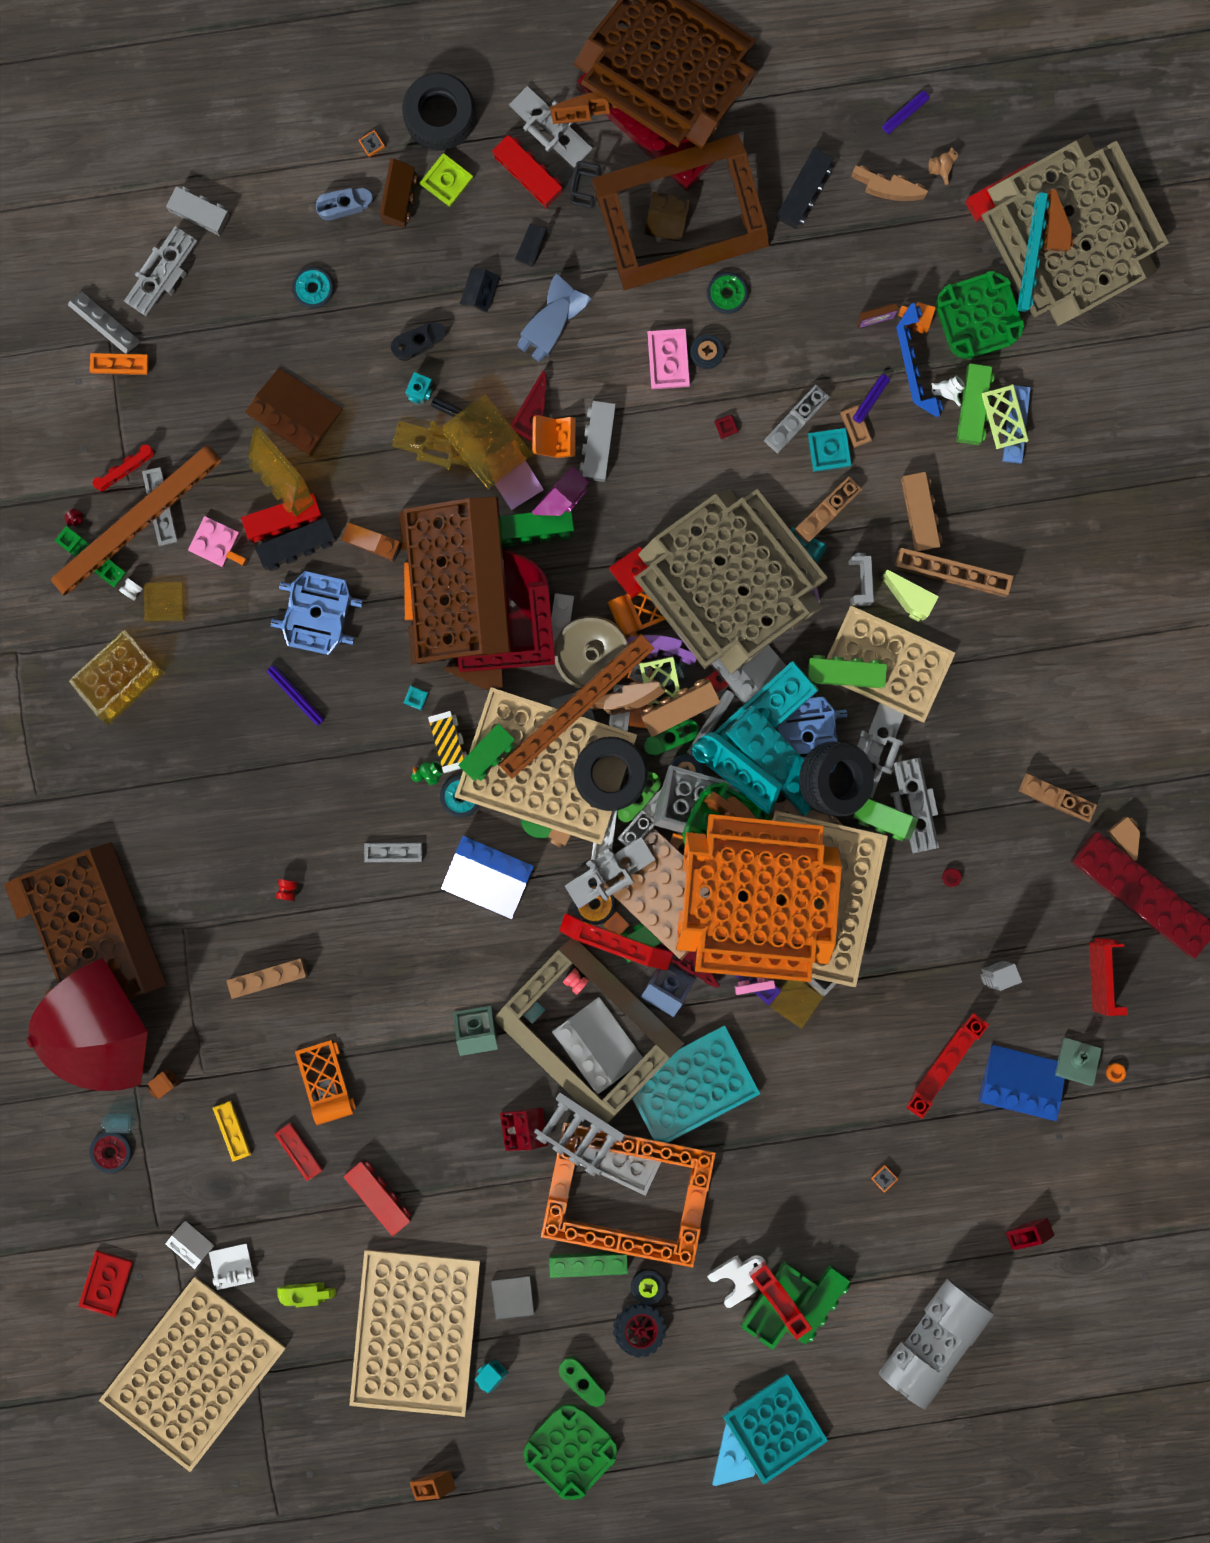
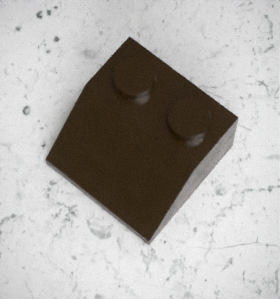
(667, 216)

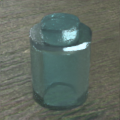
(661, 677)
(116, 1123)

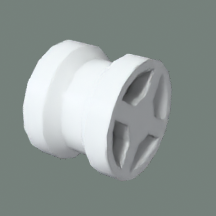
(130, 589)

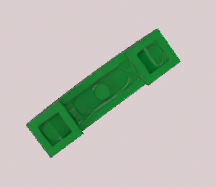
(75, 545)

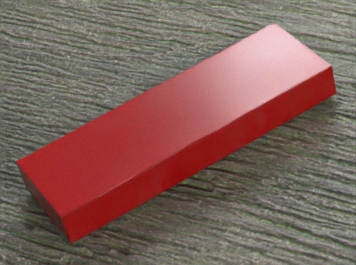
(298, 1151)

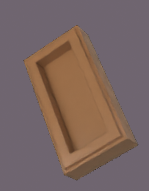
(857, 432)

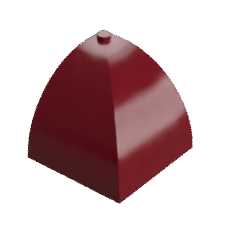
(527, 617)
(90, 1031)

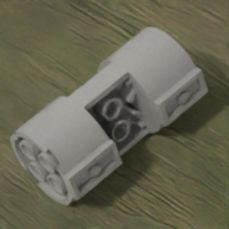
(936, 1344)

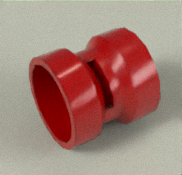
(286, 885)

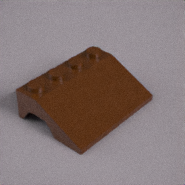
(293, 411)

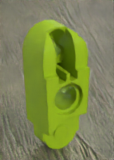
(304, 1294)

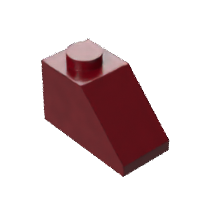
(1030, 1234)

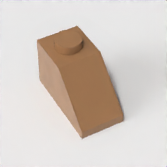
(1126, 836)

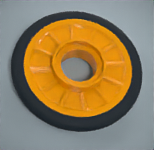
(598, 915)

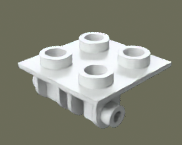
(231, 1266)

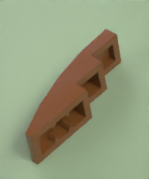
(580, 108)

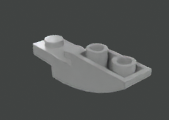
(796, 419)
(641, 824)

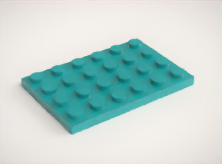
(695, 1087)

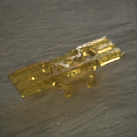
(406, 437)

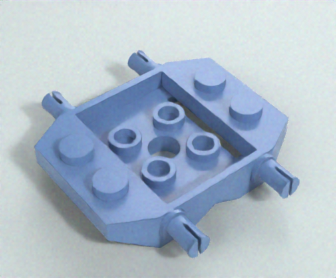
(331, 618)
(822, 729)

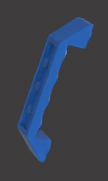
(930, 404)

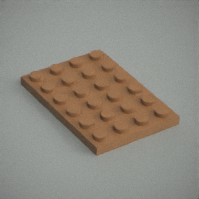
(657, 891)

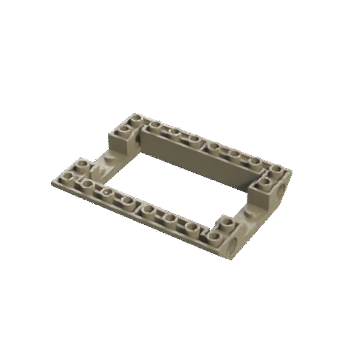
(666, 1041)

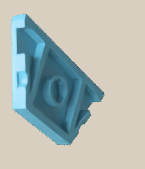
(731, 1461)

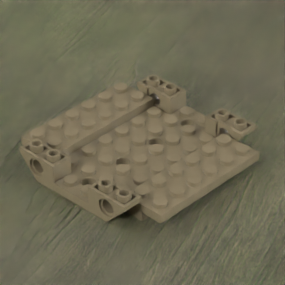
(1106, 212)
(704, 598)

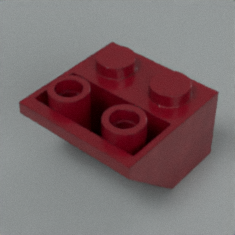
(519, 1129)

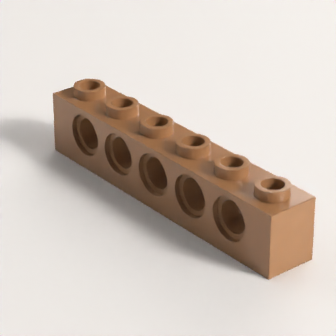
(953, 572)

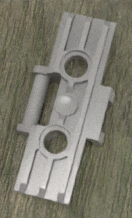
(526, 103)
(165, 273)
(873, 744)
(921, 803)
(606, 868)

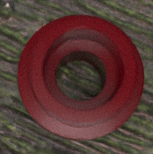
(73, 517)

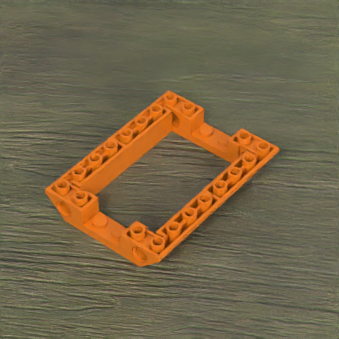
(676, 1252)

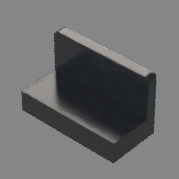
(531, 245)
(479, 289)

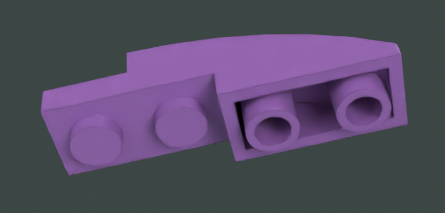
(669, 647)

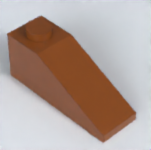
(1057, 229)
(371, 541)

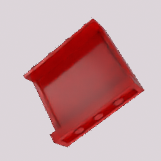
(1102, 977)

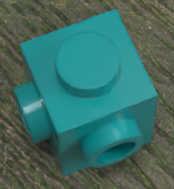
(419, 388)
(491, 1376)

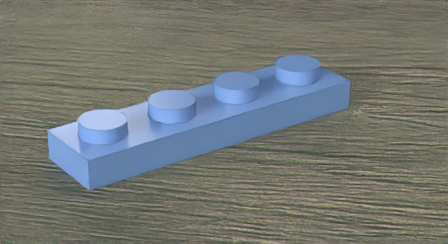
(1014, 453)

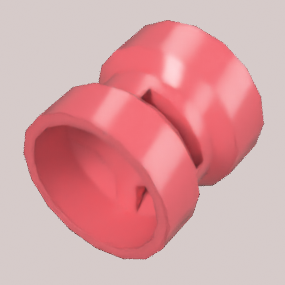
(575, 981)

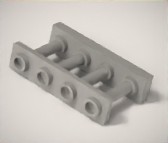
(596, 1126)

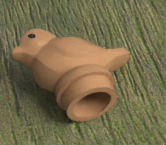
(943, 164)

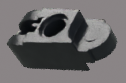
(431, 332)

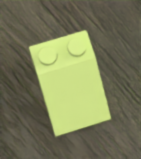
(912, 597)

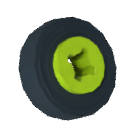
(651, 1282)

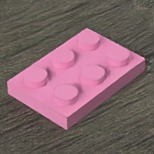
(668, 359)

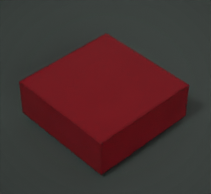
(726, 426)

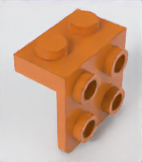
(554, 436)

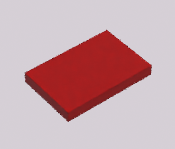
(105, 1283)

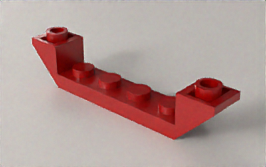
(615, 943)
(945, 1064)

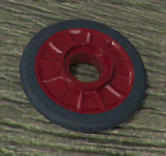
(101, 1160)

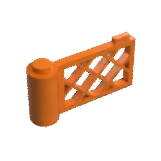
(627, 617)
(331, 1107)

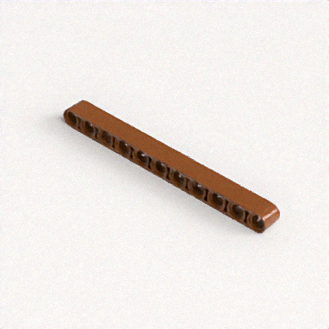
(136, 520)

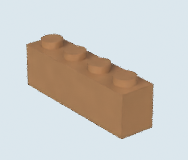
(920, 512)
(679, 707)
(267, 978)

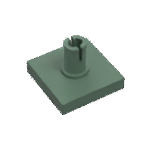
(1078, 1061)

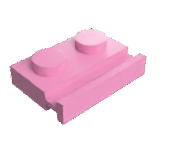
(747, 987)

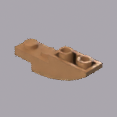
(897, 189)
(828, 510)
(632, 697)
(1057, 798)

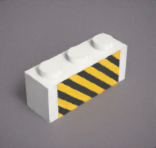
(447, 740)

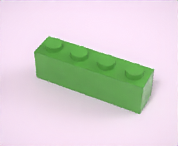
(973, 409)
(847, 672)

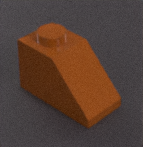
(163, 1084)
(433, 1486)

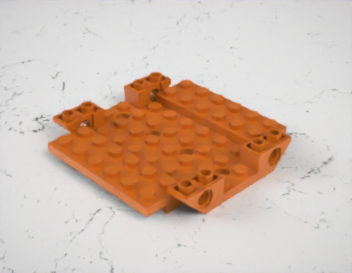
(759, 934)

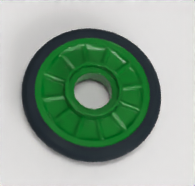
(723, 281)

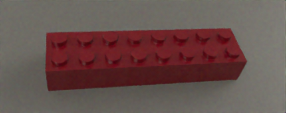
(652, 143)
(1143, 894)

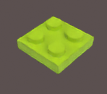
(446, 180)

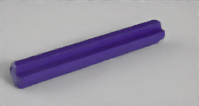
(295, 695)

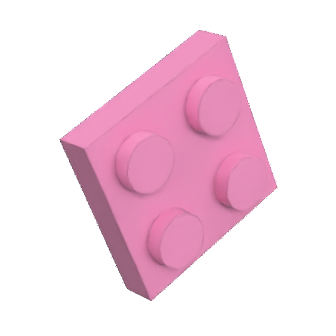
(213, 541)

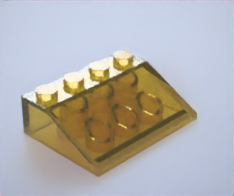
(486, 441)
(278, 473)
(116, 677)

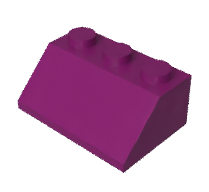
(563, 494)

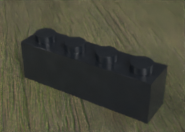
(804, 189)
(295, 544)

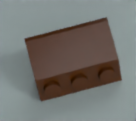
(398, 193)

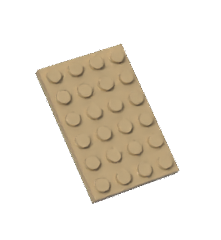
(913, 663)

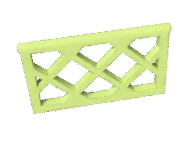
(991, 410)
(673, 675)

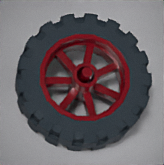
(622, 1324)

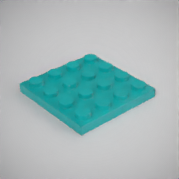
(775, 1428)

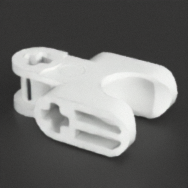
(739, 1273)

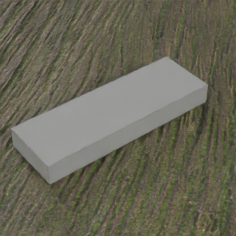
(392, 852)

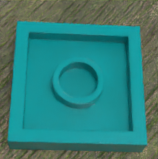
(829, 449)

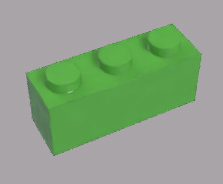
(886, 819)

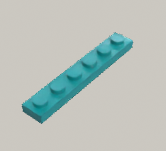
(1034, 245)

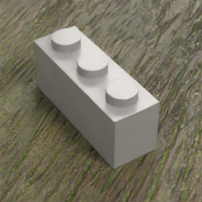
(198, 210)

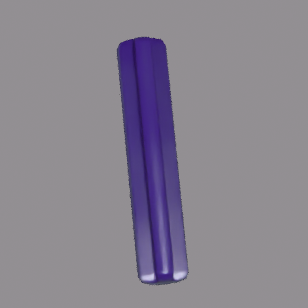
(905, 112)
(871, 398)

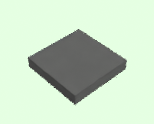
(512, 1297)

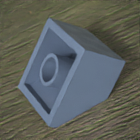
(668, 989)

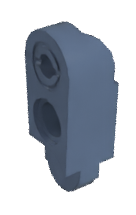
(359, 200)

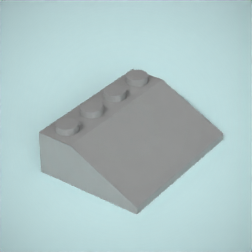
(753, 675)
(679, 797)
(597, 1045)

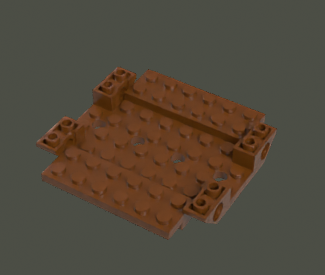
(653, 82)

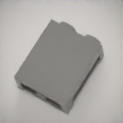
(866, 597)

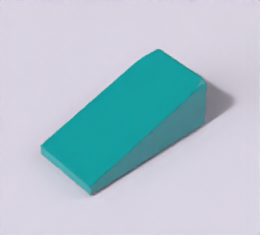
(814, 548)

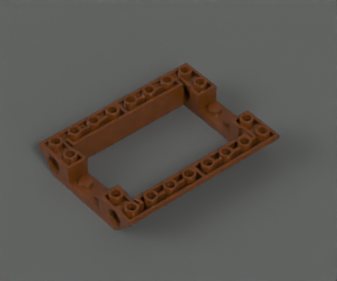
(752, 217)

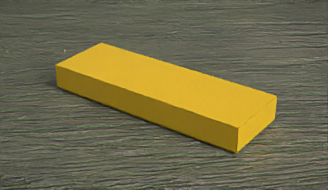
(232, 1131)

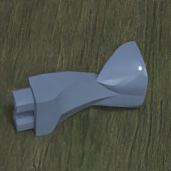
(548, 324)

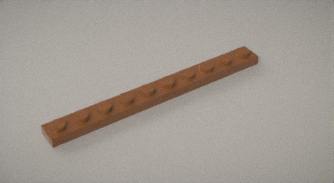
(576, 706)

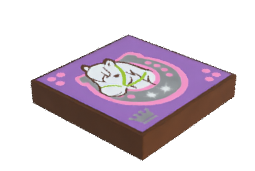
(877, 315)

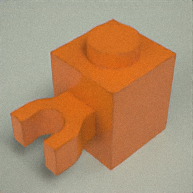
(925, 321)

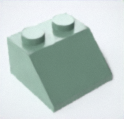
(475, 1030)

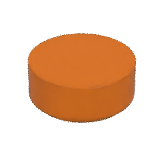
(1115, 1072)

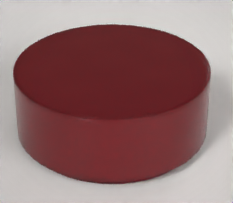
(951, 877)

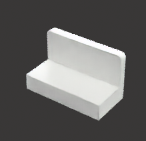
(189, 1244)

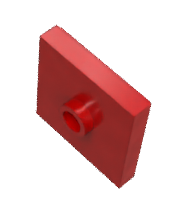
(627, 569)

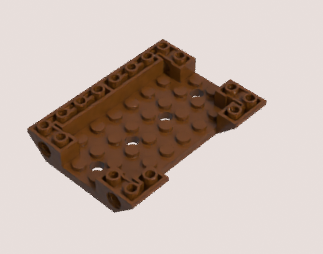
(470, 578)
(106, 923)

